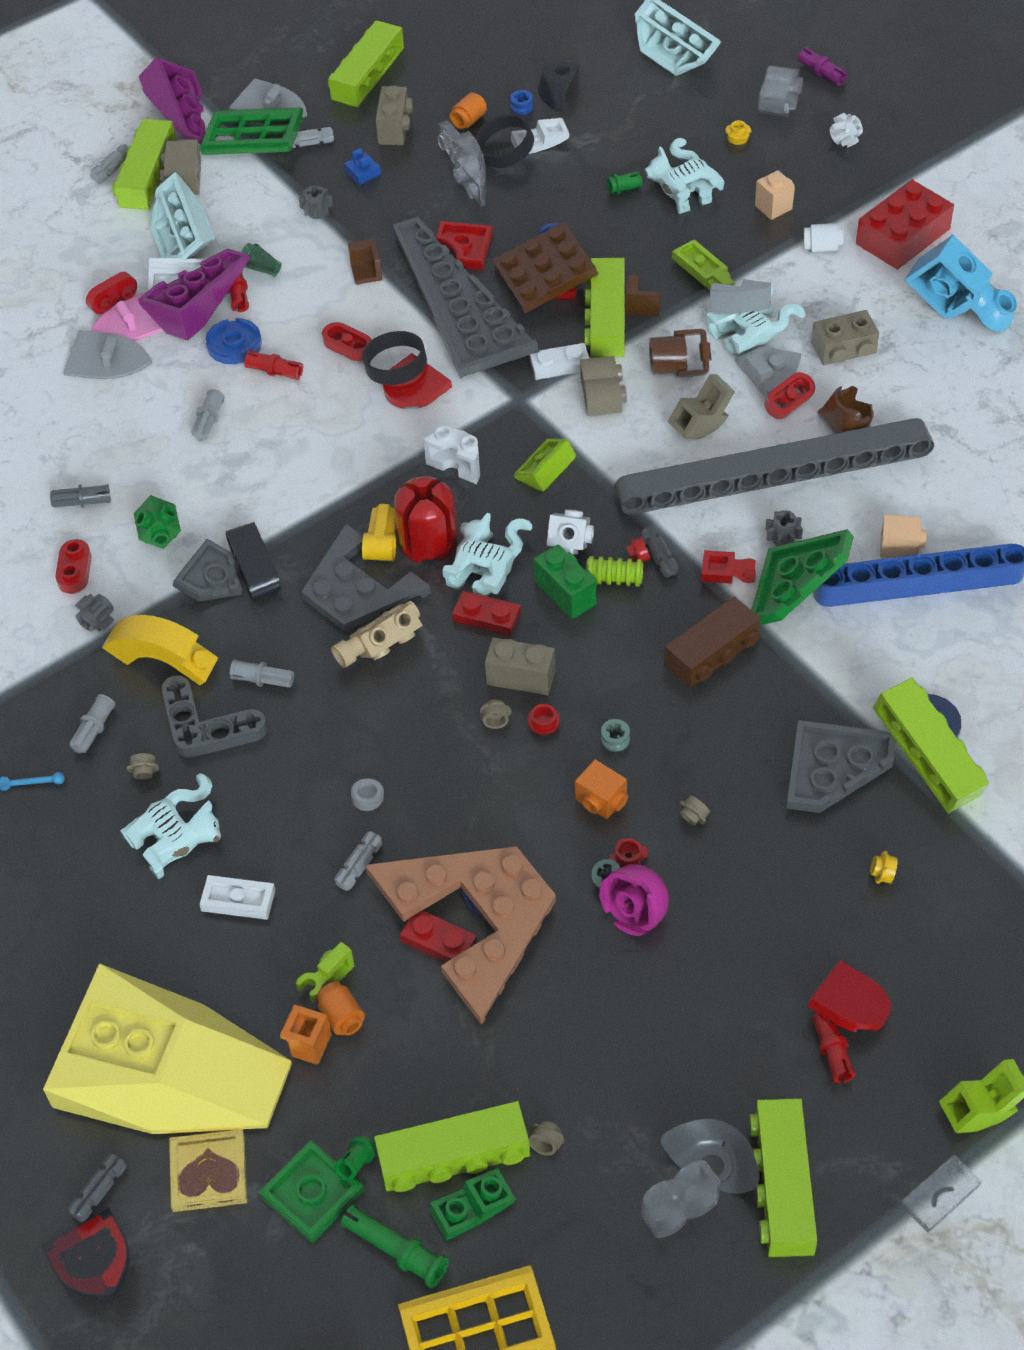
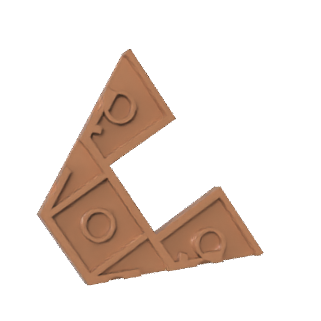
(502, 889)

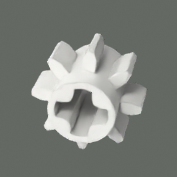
(846, 129)

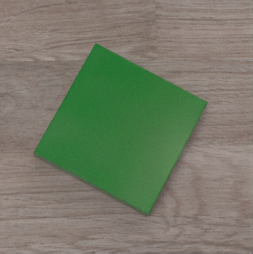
(310, 1192)

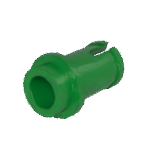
(619, 183)
(360, 1151)

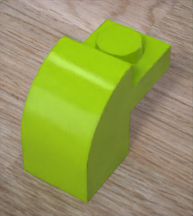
(985, 1101)

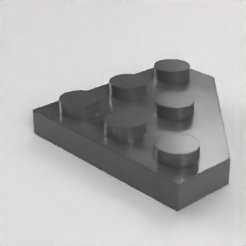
(834, 763)

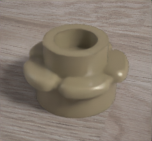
(495, 714)
(142, 766)
(693, 810)
(545, 1138)

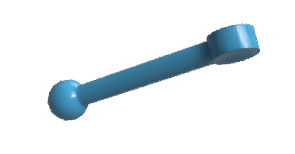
(57, 778)

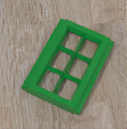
(260, 145)

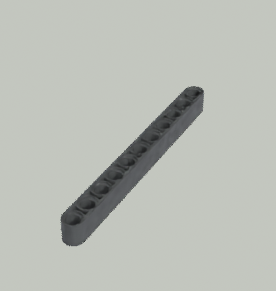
(773, 466)

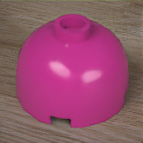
(635, 898)

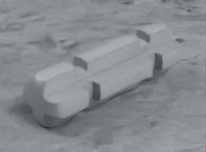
(313, 137)
(109, 164)
(358, 861)

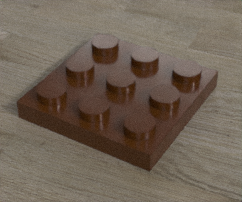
(545, 267)

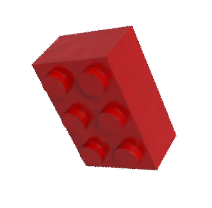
(904, 224)

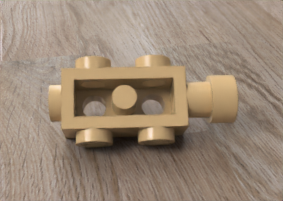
(379, 635)

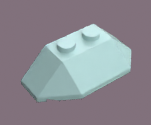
(672, 38)
(179, 220)

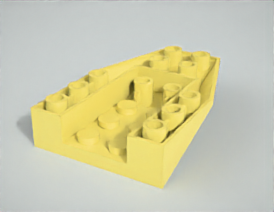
(162, 1063)

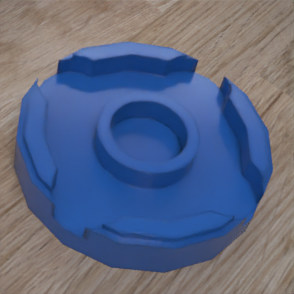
(232, 340)

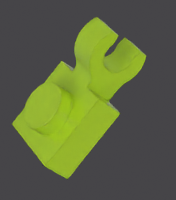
(331, 968)

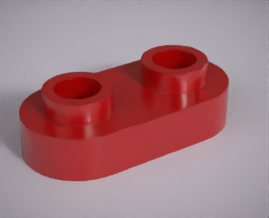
(110, 292)
(345, 340)
(788, 397)
(76, 560)

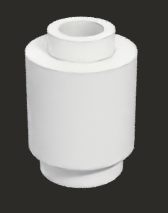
(823, 237)

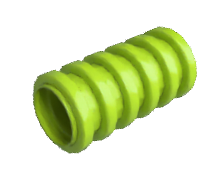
(616, 571)

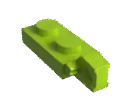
(702, 264)

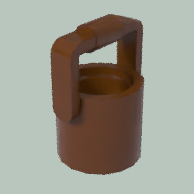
(670, 353)

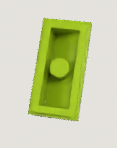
(546, 463)

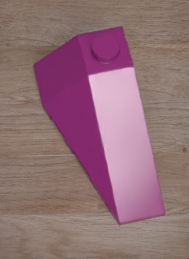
(176, 95)
(191, 300)

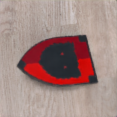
(91, 1257)

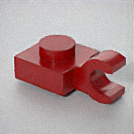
(722, 567)

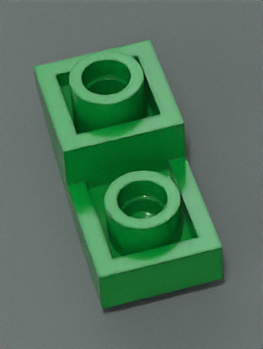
(472, 1205)

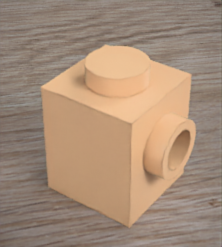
(774, 194)
(901, 536)

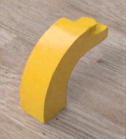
(162, 640)

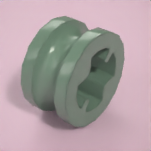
(610, 727)
(601, 865)

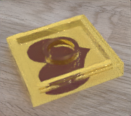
(208, 1170)

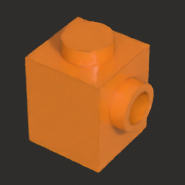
(601, 790)

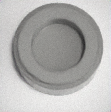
(367, 794)

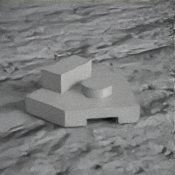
(768, 366)

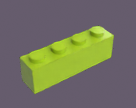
(366, 63)
(142, 166)
(607, 308)
(930, 745)
(452, 1147)
(785, 1178)

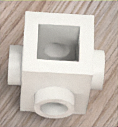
(559, 534)

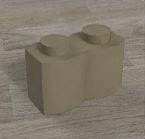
(602, 385)

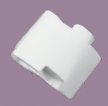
(453, 449)

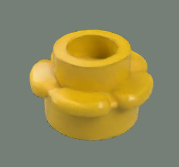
(738, 132)
(883, 868)

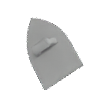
(266, 95)
(105, 356)

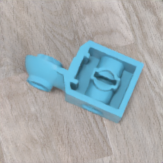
(957, 280)

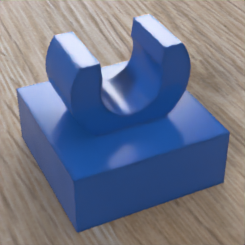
(361, 167)

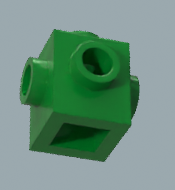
(157, 522)

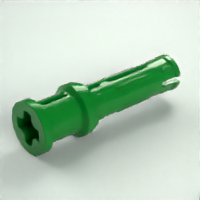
(408, 1253)

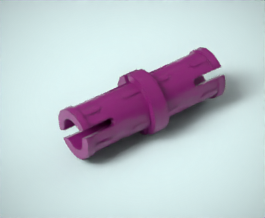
(822, 66)

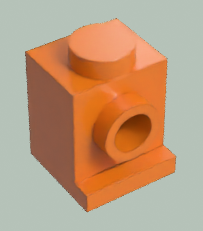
(306, 1034)

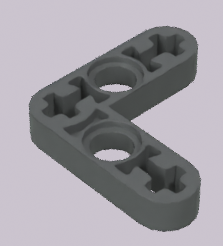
(202, 731)

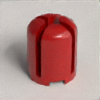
(425, 519)

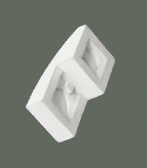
(546, 135)

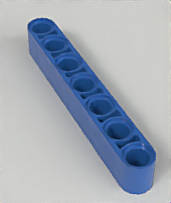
(923, 575)

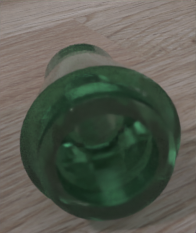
(261, 260)

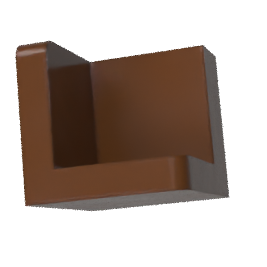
(364, 261)
(641, 302)

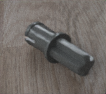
(80, 496)

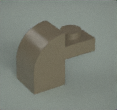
(705, 413)

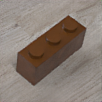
(712, 642)

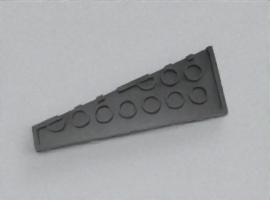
(467, 316)

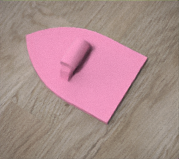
(128, 320)

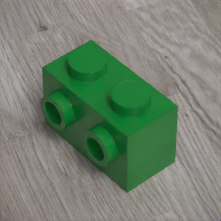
(565, 581)

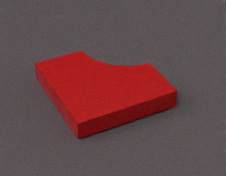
(466, 242)

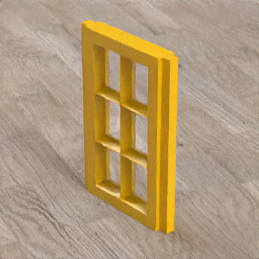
(474, 1293)

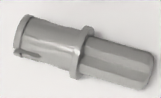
(207, 414)
(260, 674)
(92, 723)

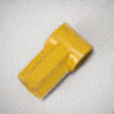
(381, 537)

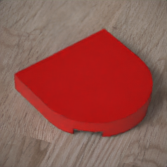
(419, 391)
(851, 1000)

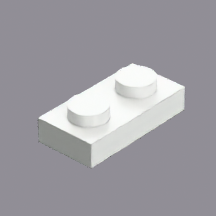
(558, 361)
(237, 897)

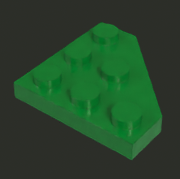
(796, 571)

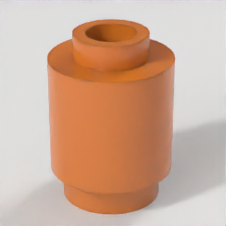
(468, 111)
(341, 1007)

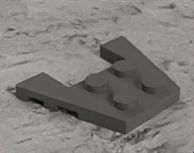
(349, 594)

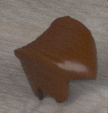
(845, 412)

